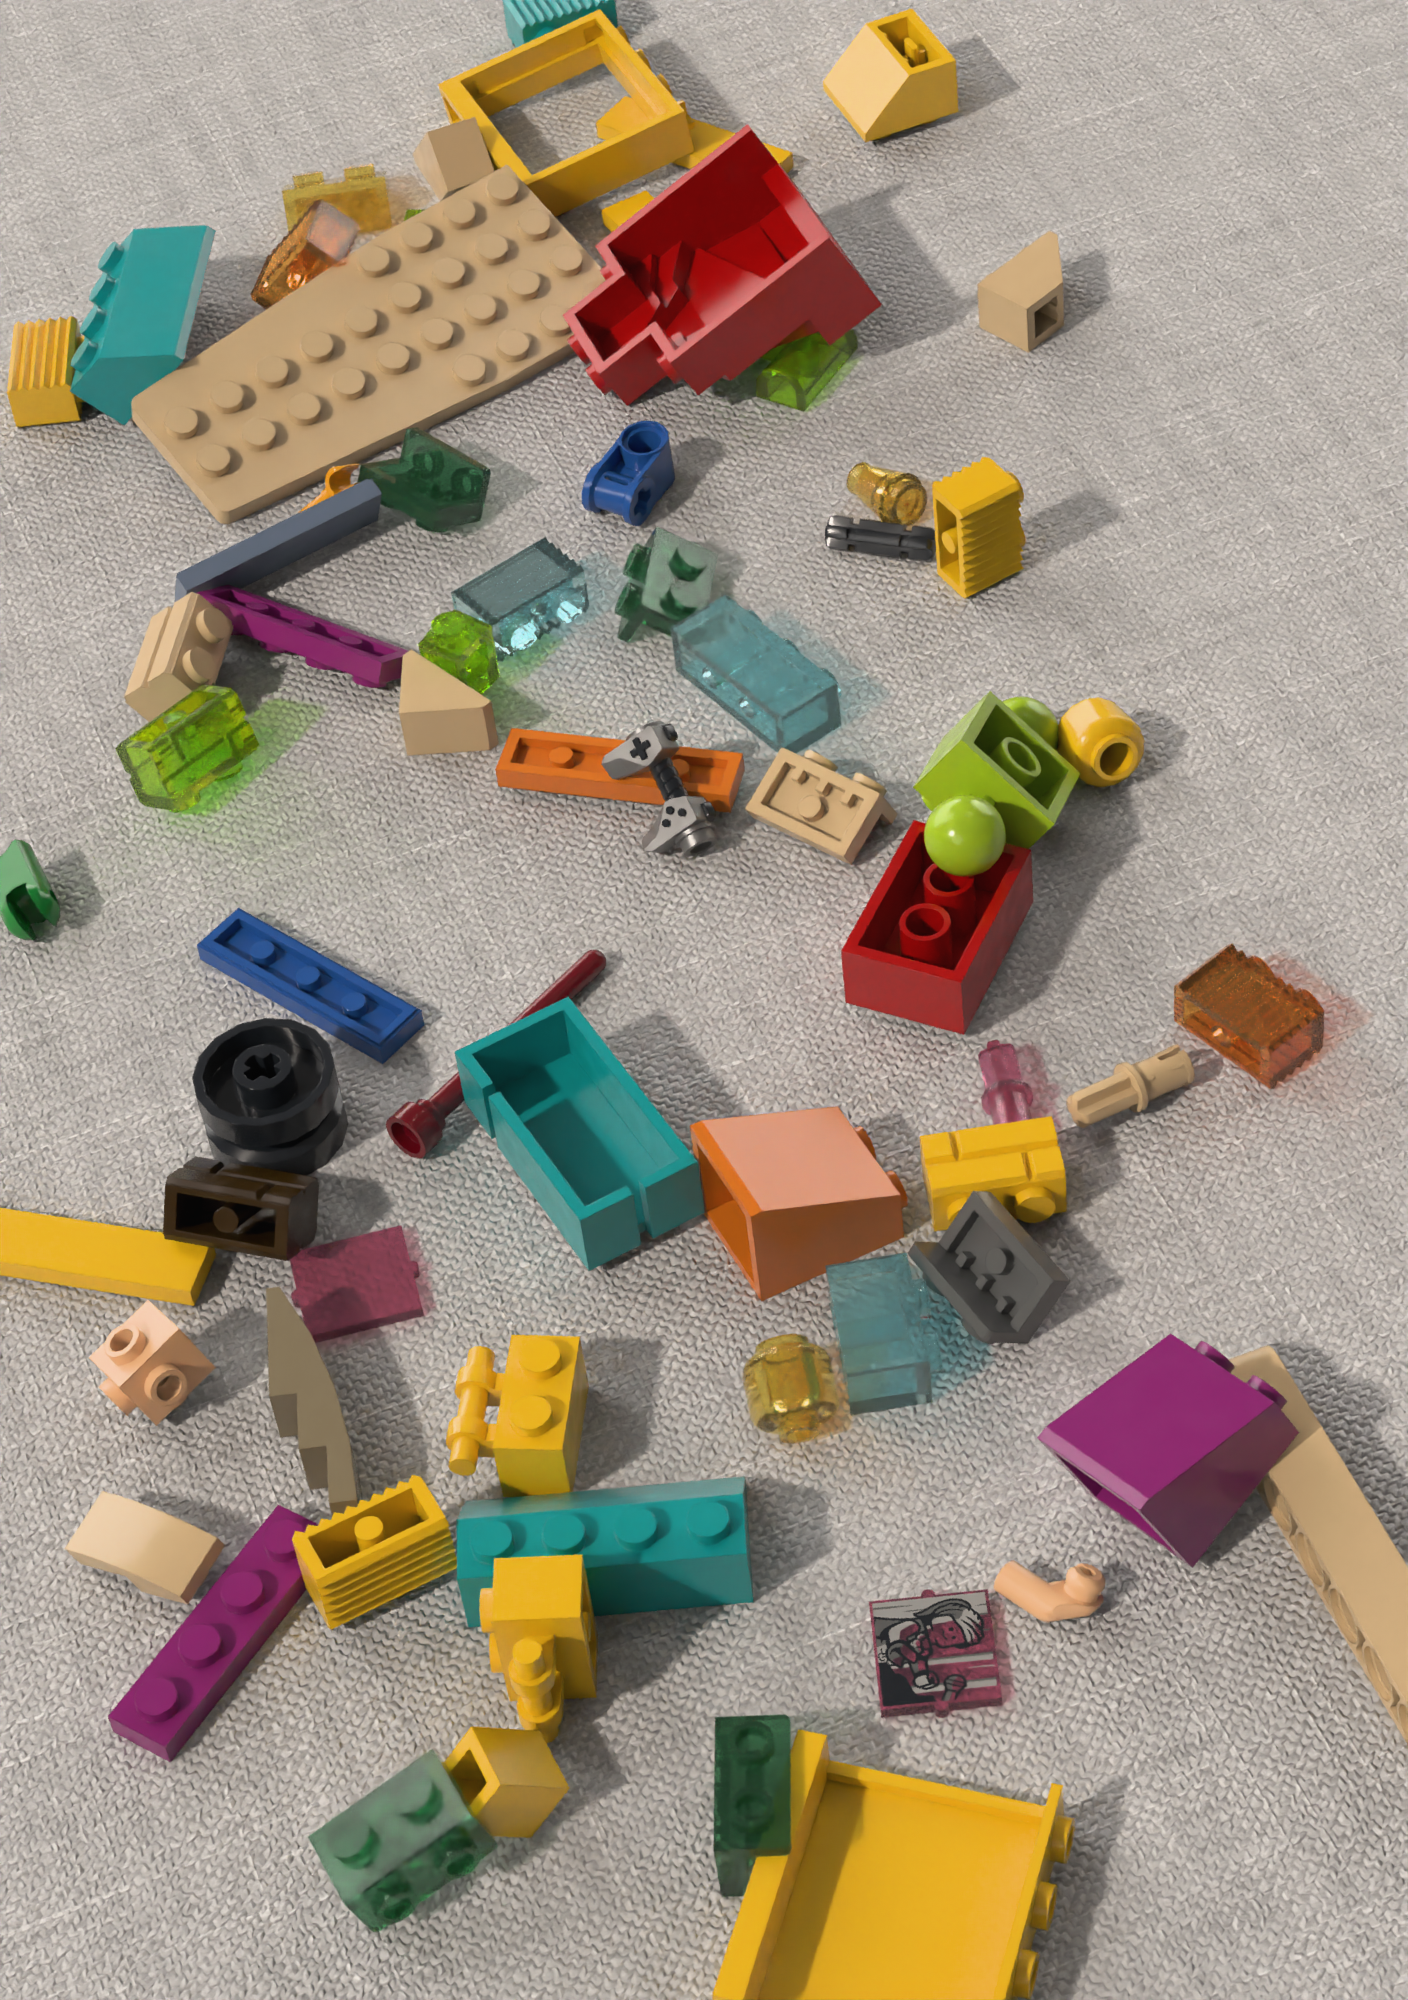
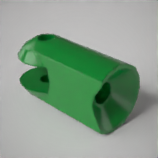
(25, 892)

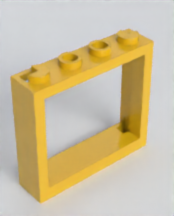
(550, 62)

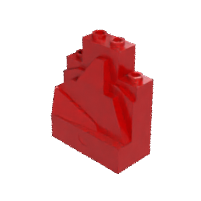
(715, 278)

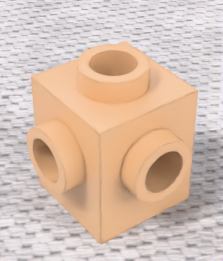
(150, 1364)

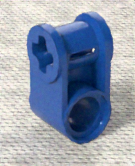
(631, 473)

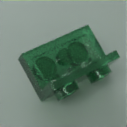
(431, 482)
(665, 583)
(402, 1843)

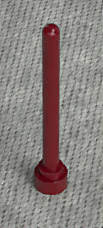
(419, 1124)

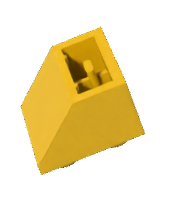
(893, 77)

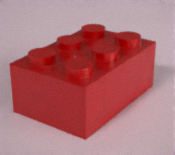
(935, 937)

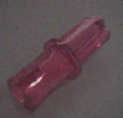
(1005, 1092)

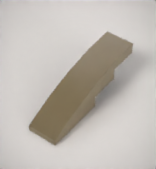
(308, 1404)

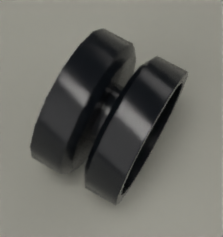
(271, 1097)

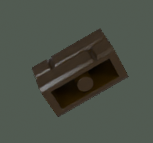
(241, 1208)

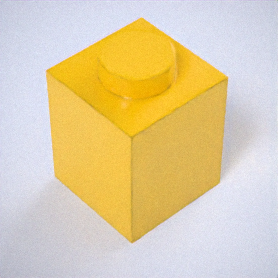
(507, 1778)

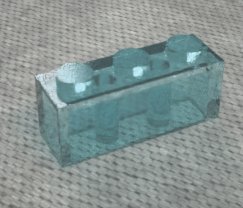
(756, 675)

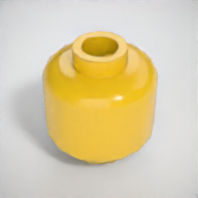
(1100, 741)

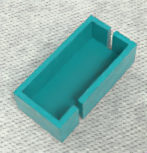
(580, 1132)

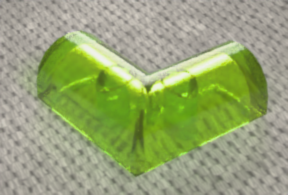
(803, 369)

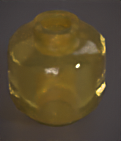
(790, 1388)

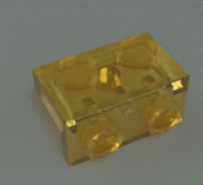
(358, 195)

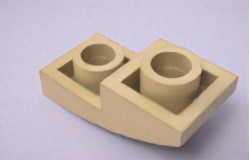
(146, 1546)

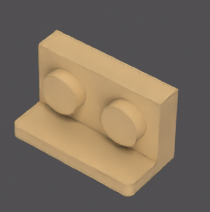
(818, 805)

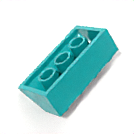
(140, 315)
(637, 1543)

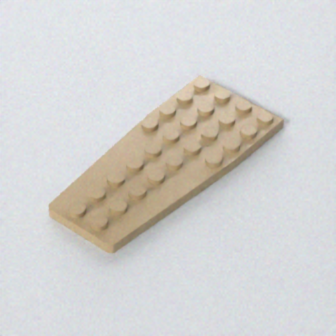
(368, 348)

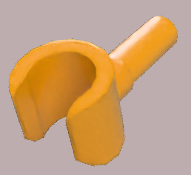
(336, 481)

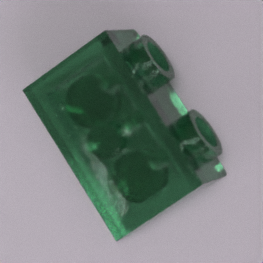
(750, 1795)

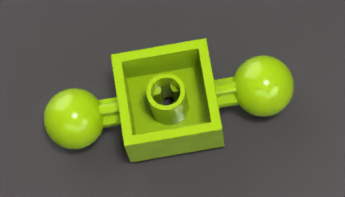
(993, 784)

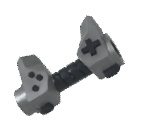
(683, 818)

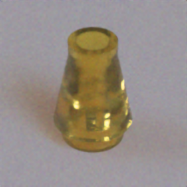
(888, 493)

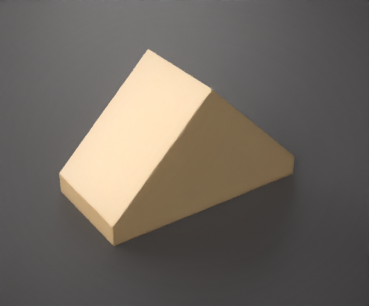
(441, 711)

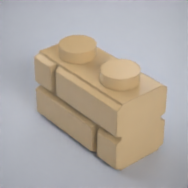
(178, 655)

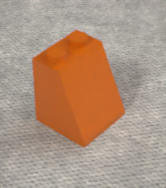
(795, 1193)

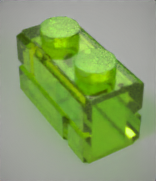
(188, 748)

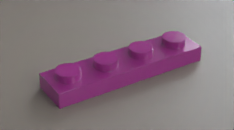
(319, 641)
(215, 1640)

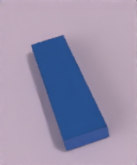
(311, 985)

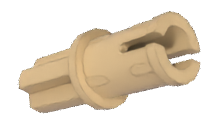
(1131, 1086)

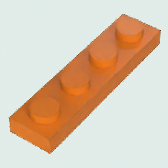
(575, 767)

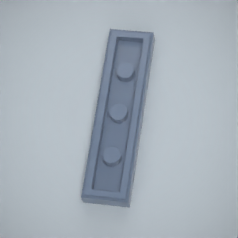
(285, 541)

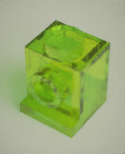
(461, 645)

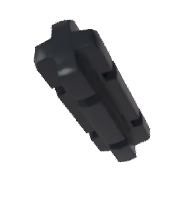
(880, 538)

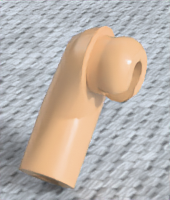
(1054, 1600)

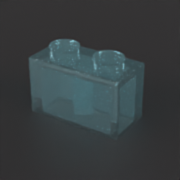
(881, 1333)

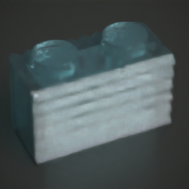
(525, 596)

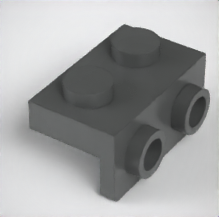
(991, 1272)

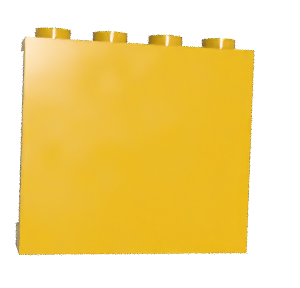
(896, 1890)

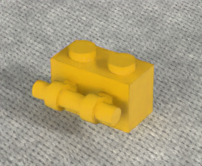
(538, 1414)
(541, 1635)

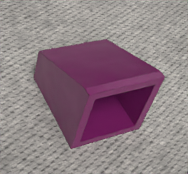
(1173, 1443)

